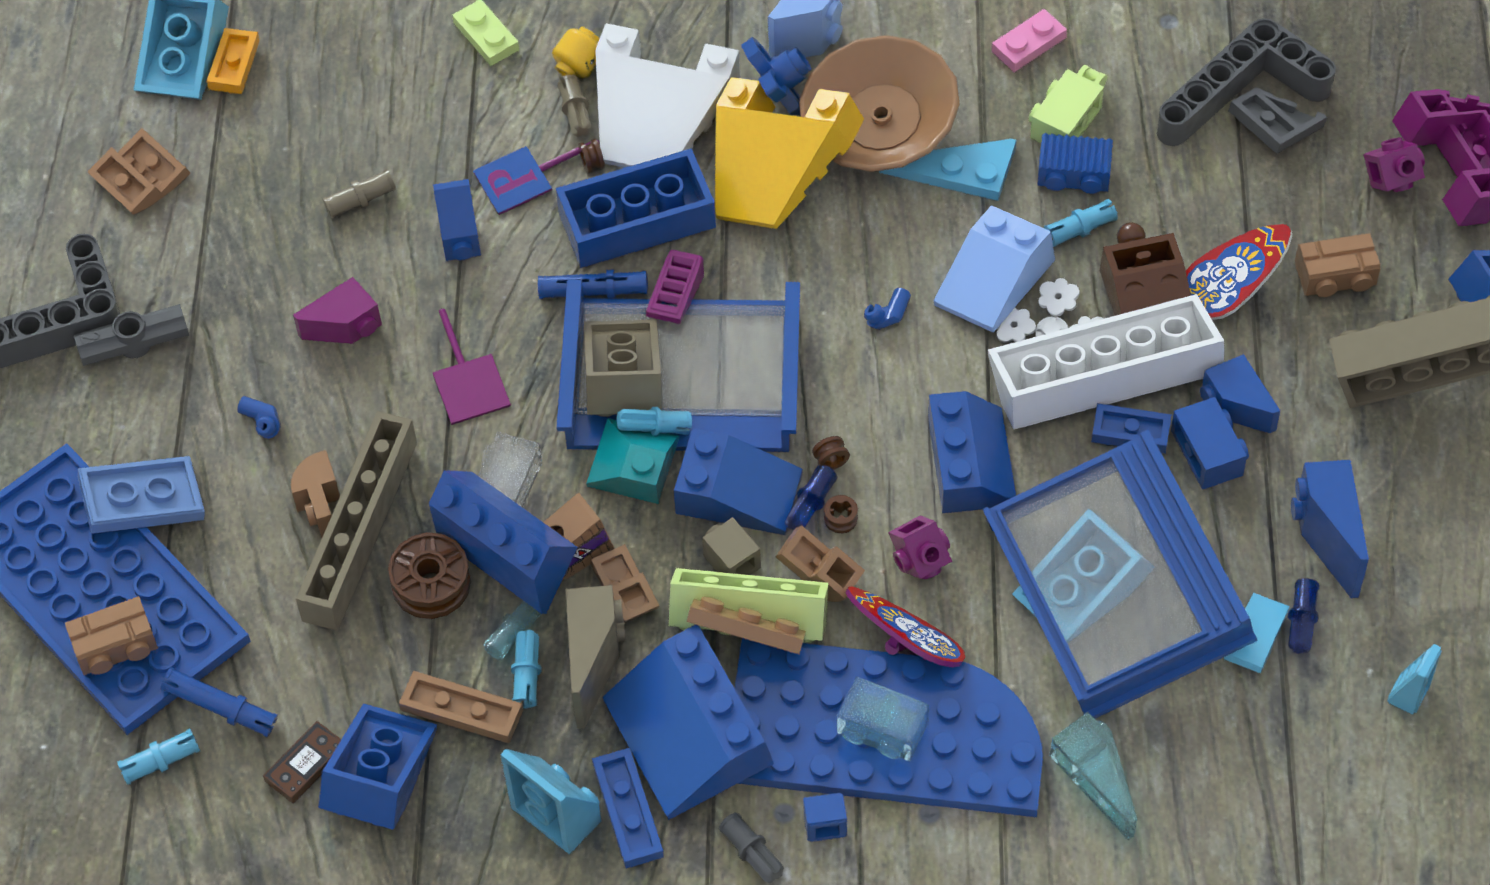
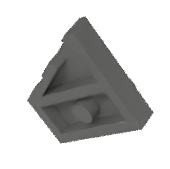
(1274, 119)

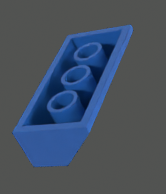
(501, 537)

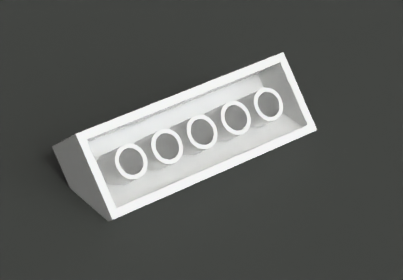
(1105, 361)

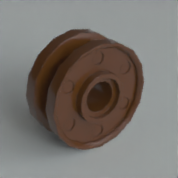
(425, 555)

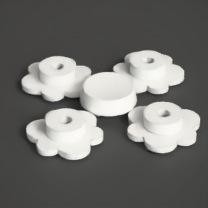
(1056, 307)

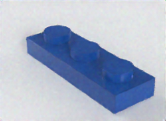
(627, 808)

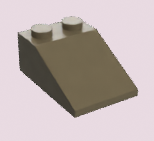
(622, 366)
(593, 637)

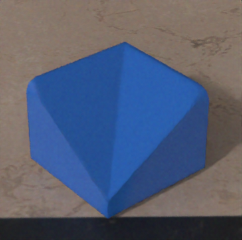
(825, 817)

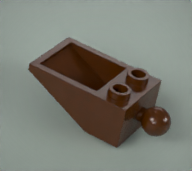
(1142, 270)

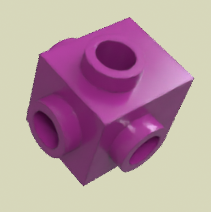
(1395, 165)
(920, 548)

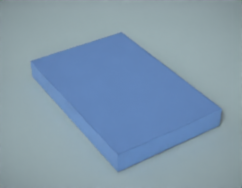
(140, 494)

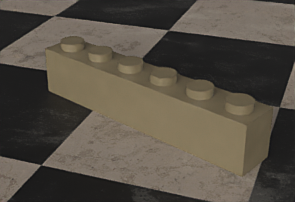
(356, 521)

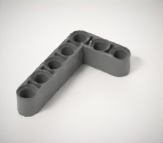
(1258, 48)
(59, 321)

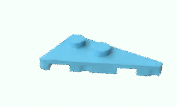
(968, 168)

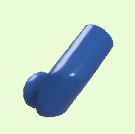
(882, 317)
(264, 415)

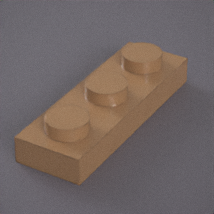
(746, 624)
(461, 707)

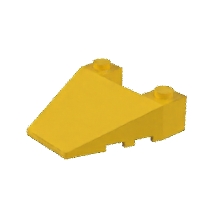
(772, 157)

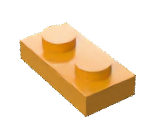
(233, 61)

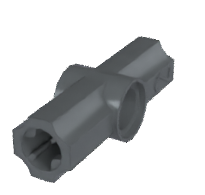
(118, 339)

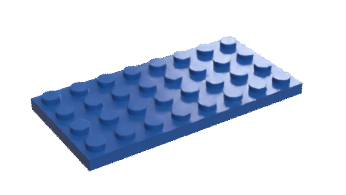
(62, 572)

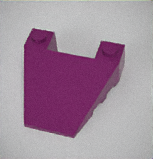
(1463, 137)

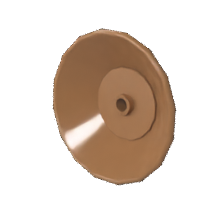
(892, 80)

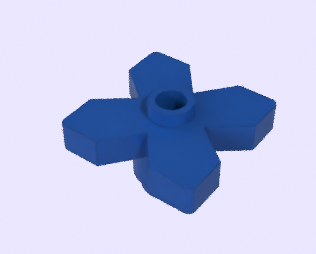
(779, 73)

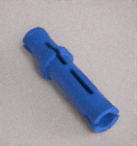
(595, 284)
(217, 701)

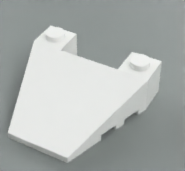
(651, 105)

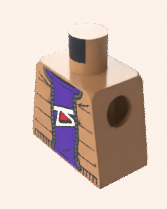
(584, 529)

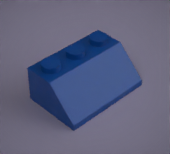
(969, 452)

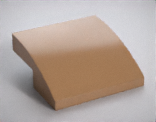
(139, 172)

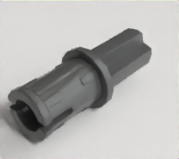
(751, 847)

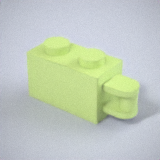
(1069, 104)

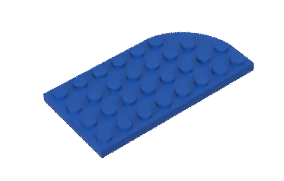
(972, 756)

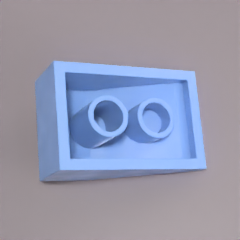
(995, 268)

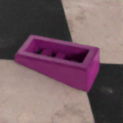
(682, 267)

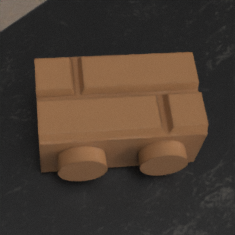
(1337, 265)
(111, 636)

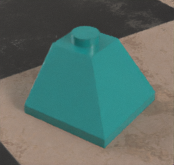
(632, 462)

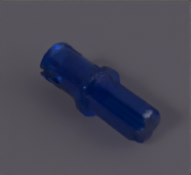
(811, 497)
(1303, 615)

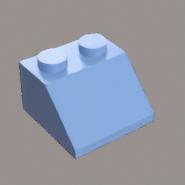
(804, 25)

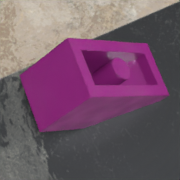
(339, 315)

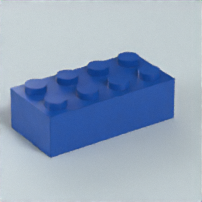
(636, 208)

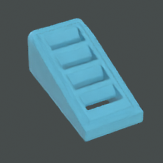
(1415, 681)

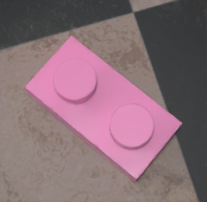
(1029, 40)

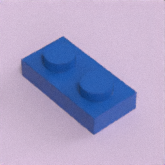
(1120, 425)

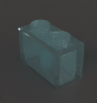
(882, 719)

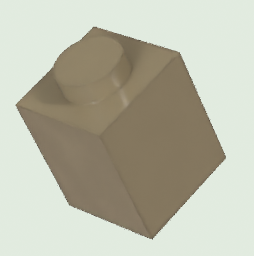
(731, 549)

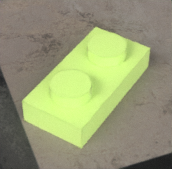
(485, 32)

